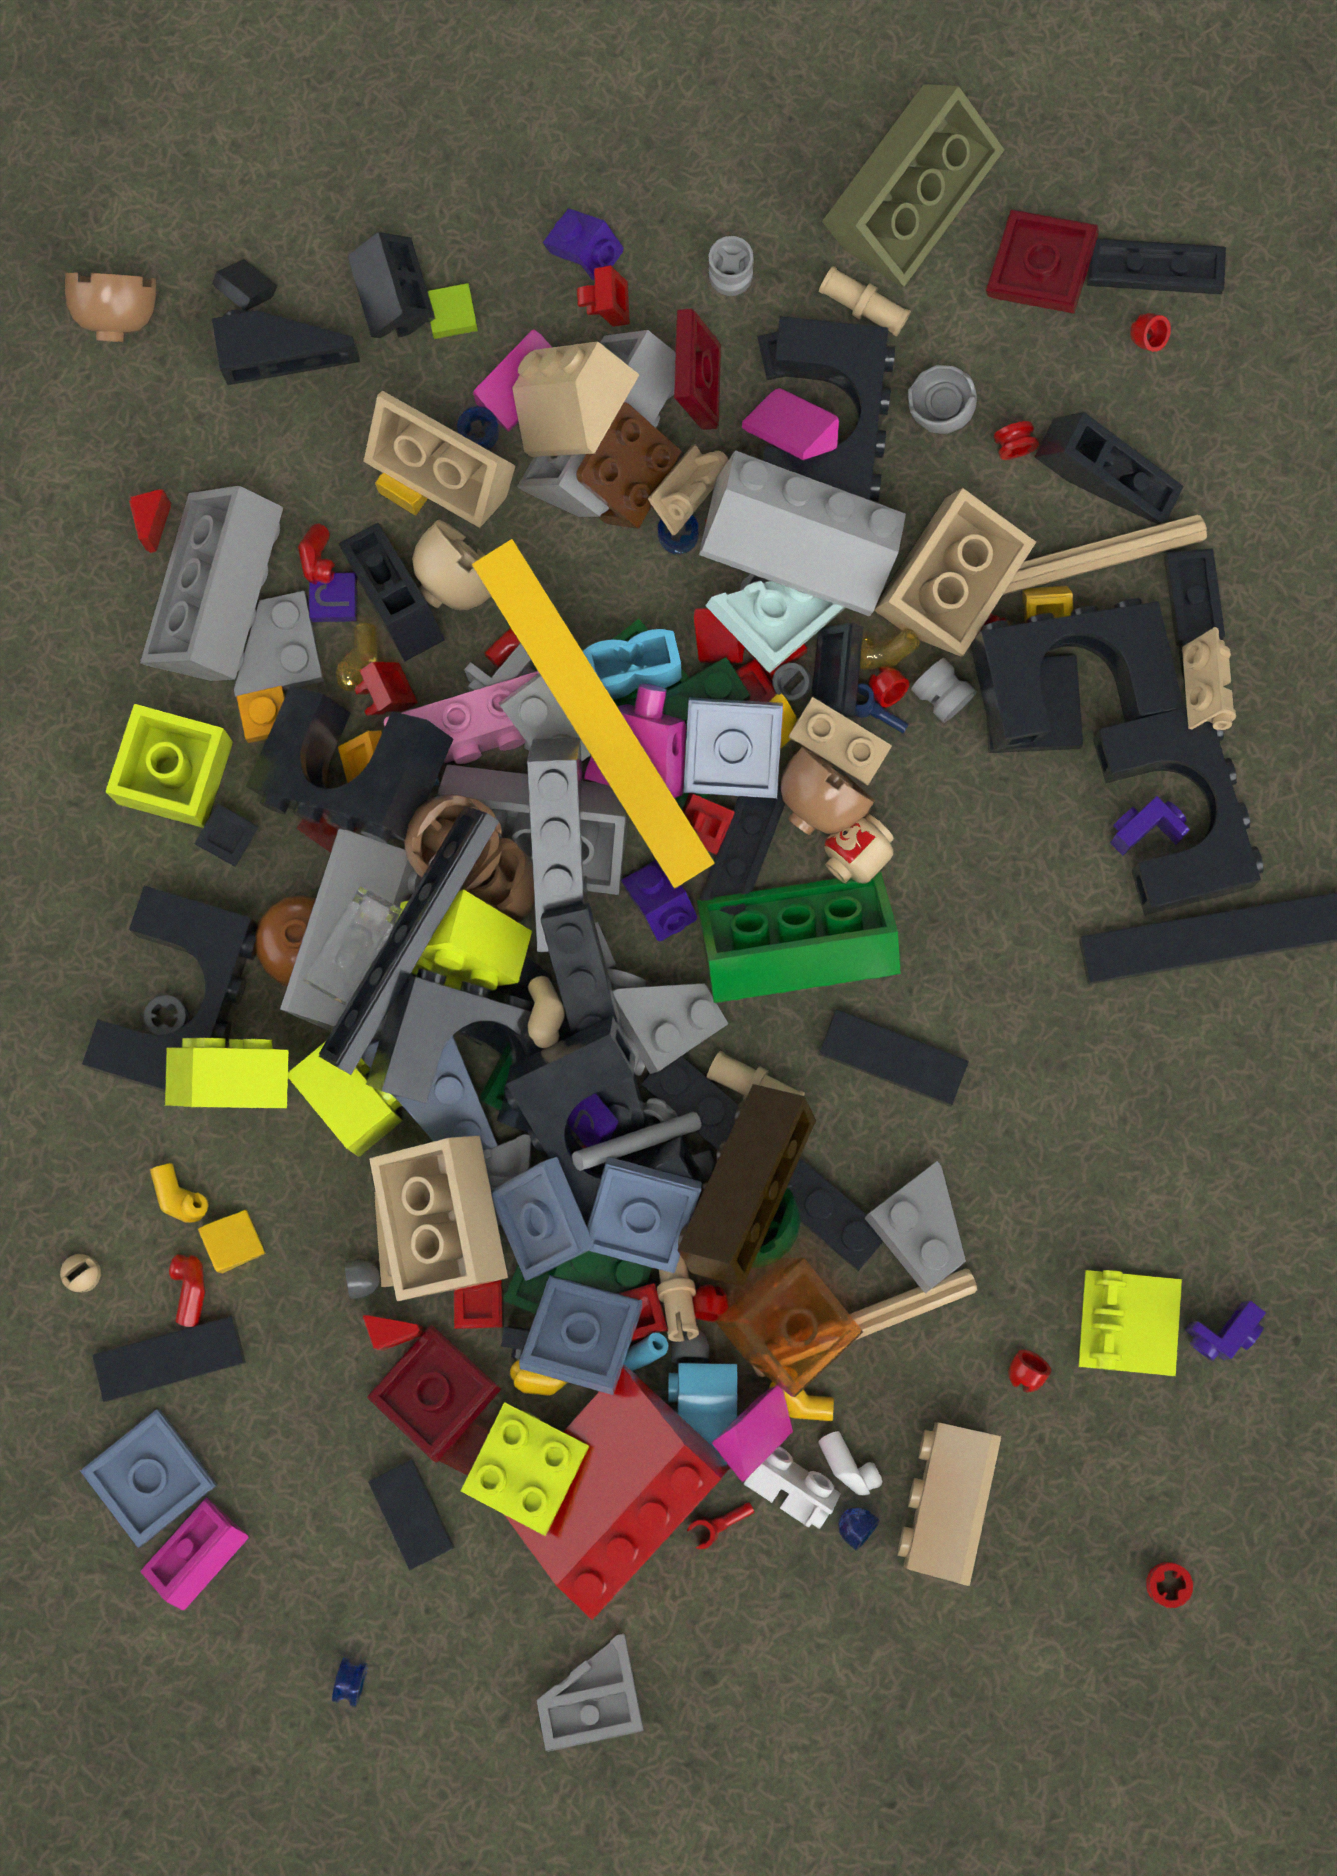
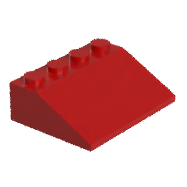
(628, 1494)

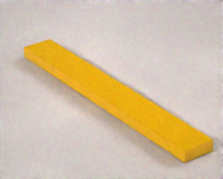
(593, 713)

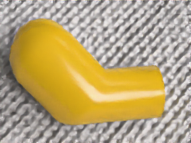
(176, 1200)
(534, 1383)
(809, 1407)

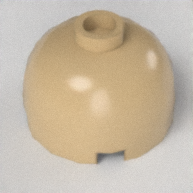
(446, 569)

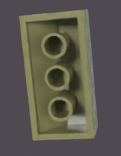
(914, 183)

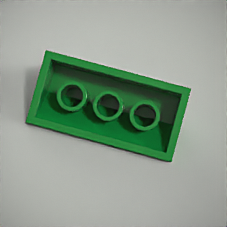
(799, 938)

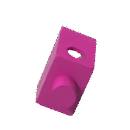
(659, 735)

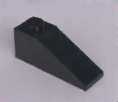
(270, 346)
(1107, 467)
(392, 592)

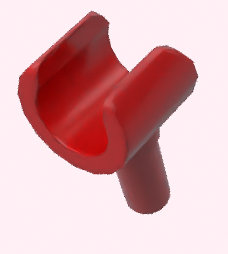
(721, 1523)

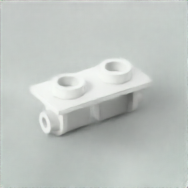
(810, 1493)

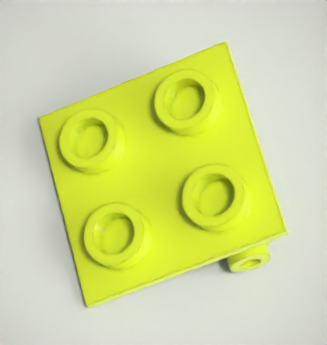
(1130, 1322)
(525, 1468)

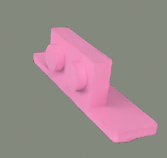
(475, 720)

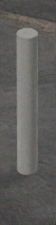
(636, 1140)

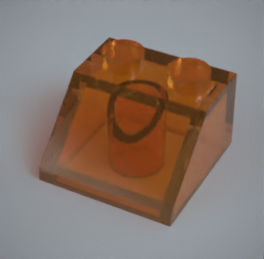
(789, 1325)

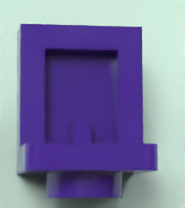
(584, 241)
(1137, 824)
(662, 906)
(1239, 1331)

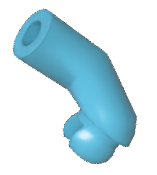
(646, 1351)

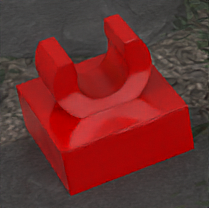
(606, 297)
(387, 688)
(708, 821)

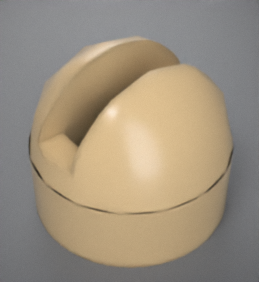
(85, 1279)

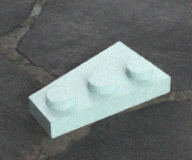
(772, 619)

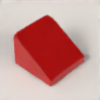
(150, 515)
(714, 639)
(651, 1316)
(390, 1333)

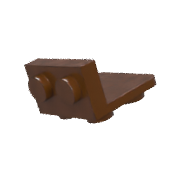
(628, 467)

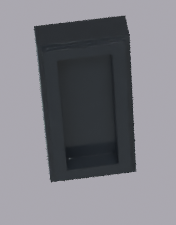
(838, 667)
(411, 1514)

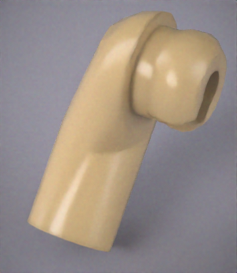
(546, 1013)

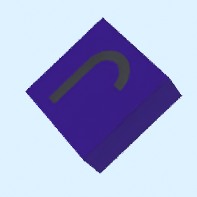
(334, 600)
(592, 1121)

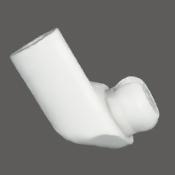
(844, 1467)

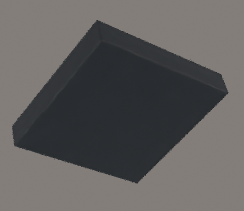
(1062, 702)

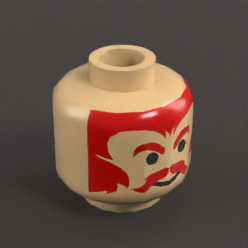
(859, 850)

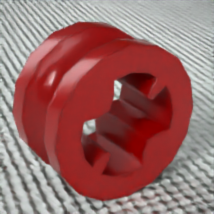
(1016, 440)
(1181, 1594)

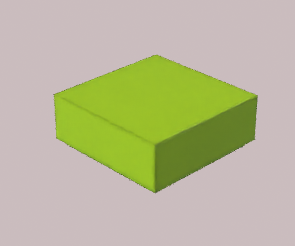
(452, 311)

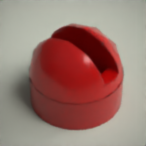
(1156, 326)
(888, 686)
(709, 1302)
(1028, 1370)

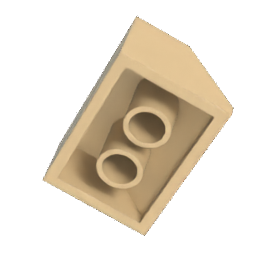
(569, 398)
(436, 461)
(955, 573)
(438, 1217)
(949, 1502)

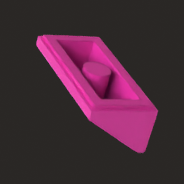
(496, 389)
(793, 425)
(755, 1433)
(194, 1555)

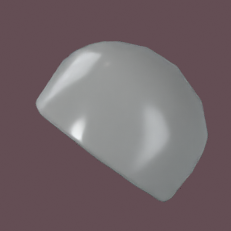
(942, 399)

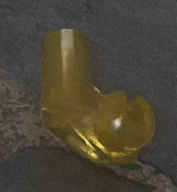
(890, 653)
(362, 654)

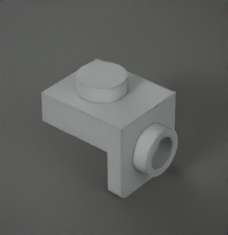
(515, 666)

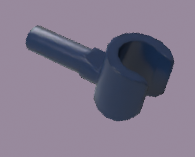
(877, 711)

